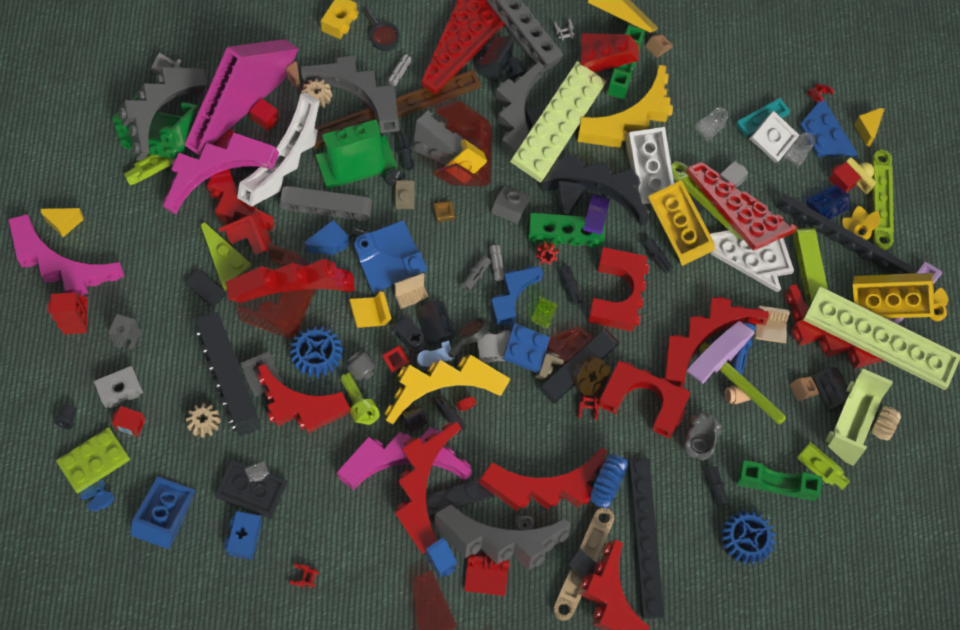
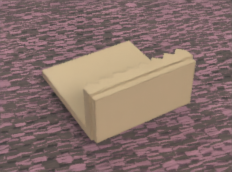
(410, 291)
(776, 326)

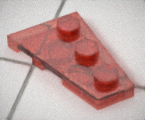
(431, 605)

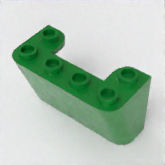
(166, 131)

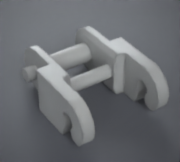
(558, 31)

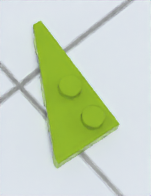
(226, 259)

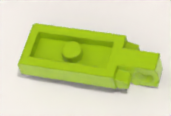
(146, 168)
(823, 466)

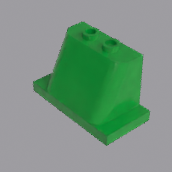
(354, 154)

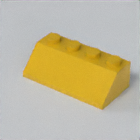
(896, 294)

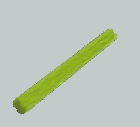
(749, 390)

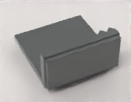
(510, 204)
(250, 369)

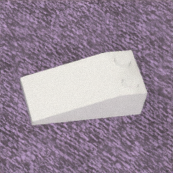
(650, 160)

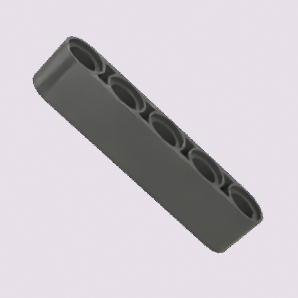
(326, 203)

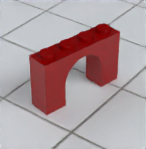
(631, 268)
(627, 378)

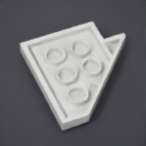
(762, 264)

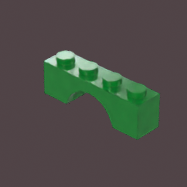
(622, 74)
(798, 485)

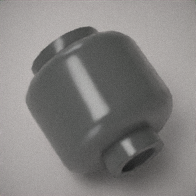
(361, 366)

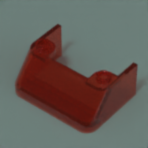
(476, 131)
(292, 307)

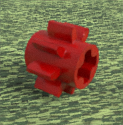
(547, 258)

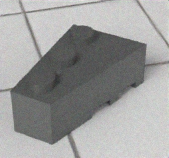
(435, 140)

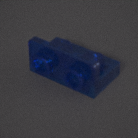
(830, 202)

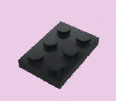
(257, 497)

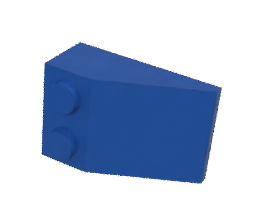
(162, 512)

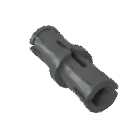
(475, 273)

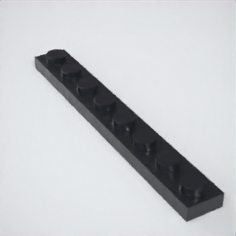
(843, 236)
(646, 539)

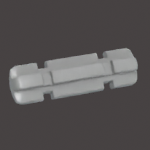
(399, 70)
(497, 263)

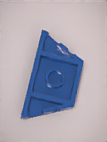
(828, 134)

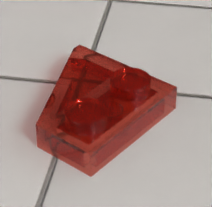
(569, 343)

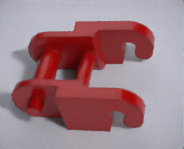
(825, 89)
(582, 405)
(306, 570)

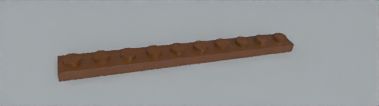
(406, 104)

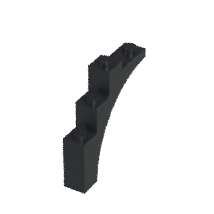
(599, 178)

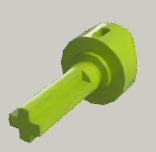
(361, 406)

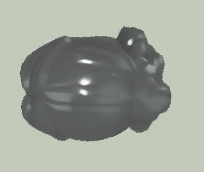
(702, 436)

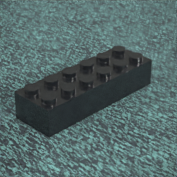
(227, 374)

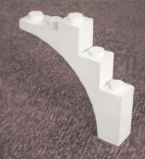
(298, 138)

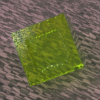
(544, 312)

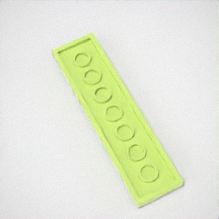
(558, 122)
(882, 338)

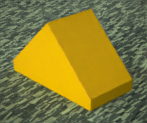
(868, 125)
(63, 219)

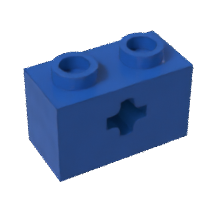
(246, 546)

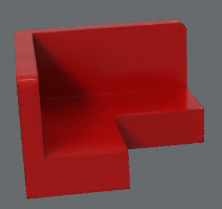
(251, 228)

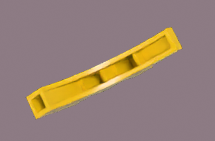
(613, 129)
(416, 383)

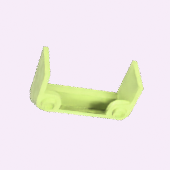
(857, 416)

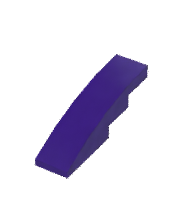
(596, 214)

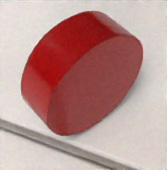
(466, 404)

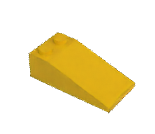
(627, 11)
(682, 223)

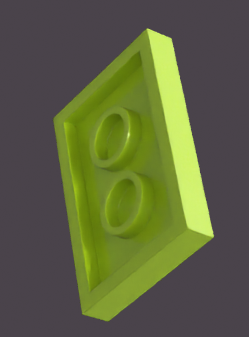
(93, 460)

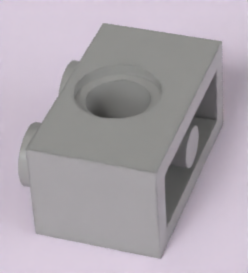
(107, 385)

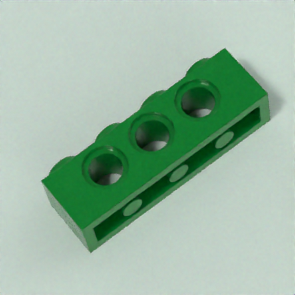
(557, 224)

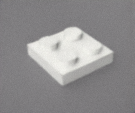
(774, 136)

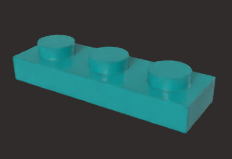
(750, 123)

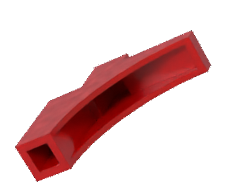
(288, 404)
(607, 592)

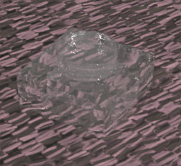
(257, 472)

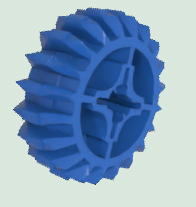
(305, 362)
(609, 481)
(751, 544)

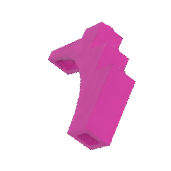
(213, 159)
(54, 267)
(373, 458)

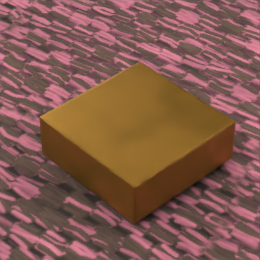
(444, 211)

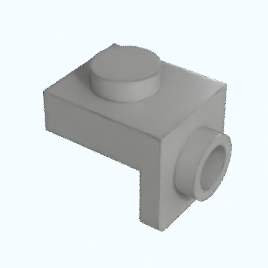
(163, 61)

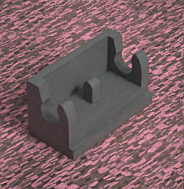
(123, 329)

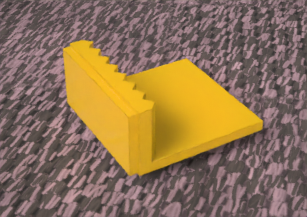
(469, 157)
(370, 311)

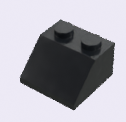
(496, 56)

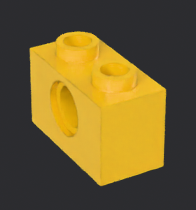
(338, 26)

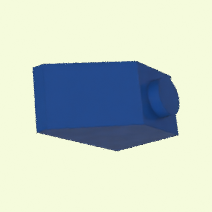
(328, 240)
(441, 558)

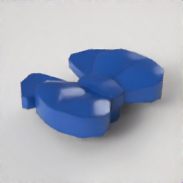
(102, 498)

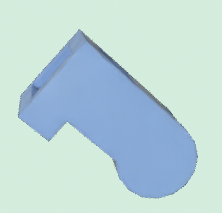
(426, 357)

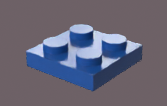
(526, 348)

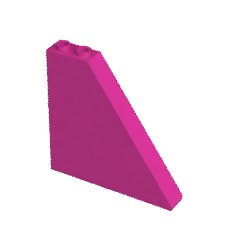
(239, 83)

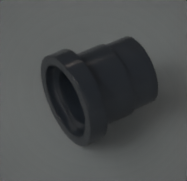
(65, 417)

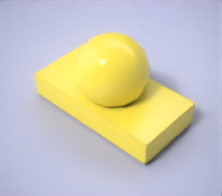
(866, 172)

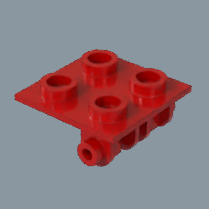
(485, 575)

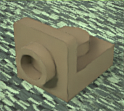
(404, 194)
(546, 369)

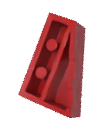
(607, 51)
(69, 312)

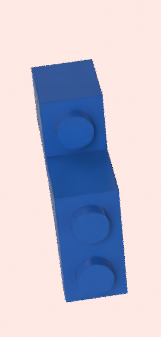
(515, 282)

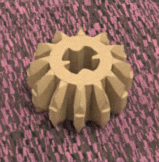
(319, 91)
(196, 417)
(886, 423)

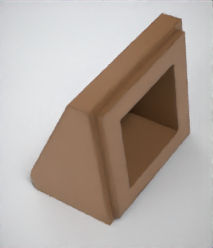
(658, 45)
(292, 74)
(804, 388)

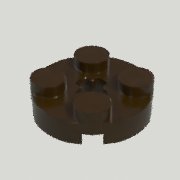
(598, 380)

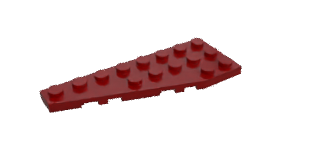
(465, 34)

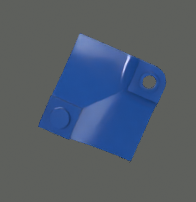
(389, 256)

